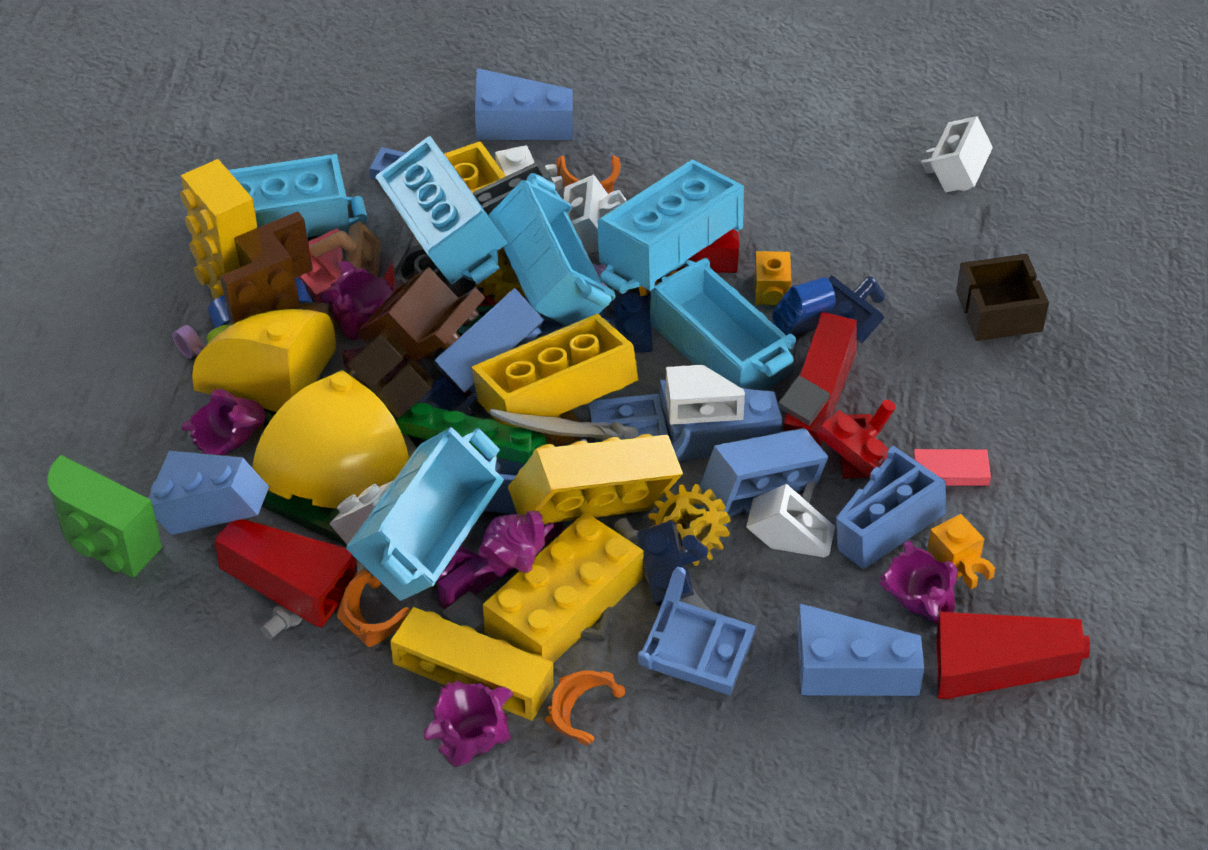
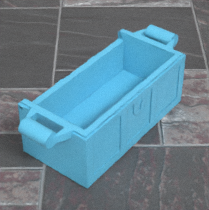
(305, 186)
(443, 213)
(667, 225)
(549, 253)
(720, 328)
(427, 511)

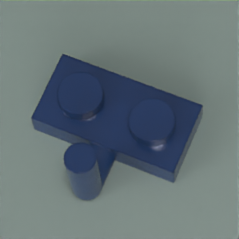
(853, 305)
(632, 320)
(665, 553)

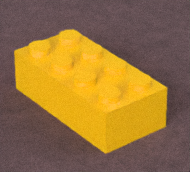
(216, 214)
(557, 371)
(596, 478)
(565, 590)

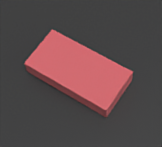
(956, 466)

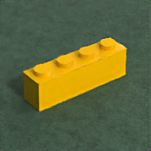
(461, 654)

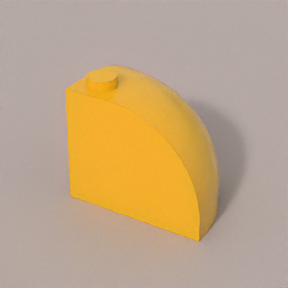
(267, 356)
(330, 443)

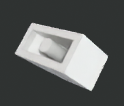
(701, 396)
(790, 523)

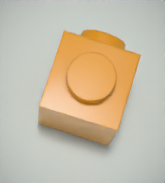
(771, 276)

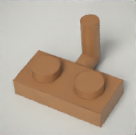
(361, 246)

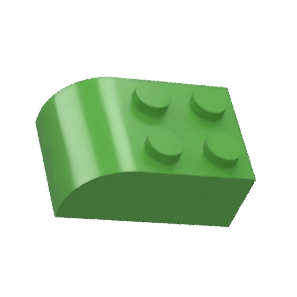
(103, 517)

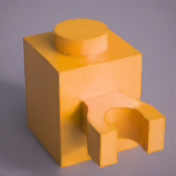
(962, 545)

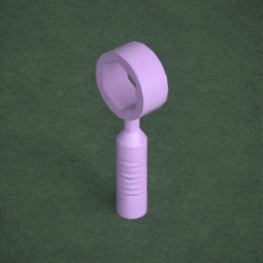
(187, 341)

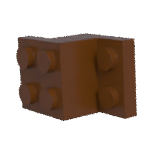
(268, 268)
(423, 315)

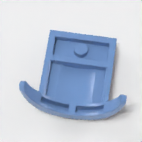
(636, 411)
(695, 642)

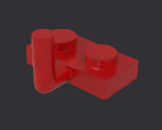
(858, 443)

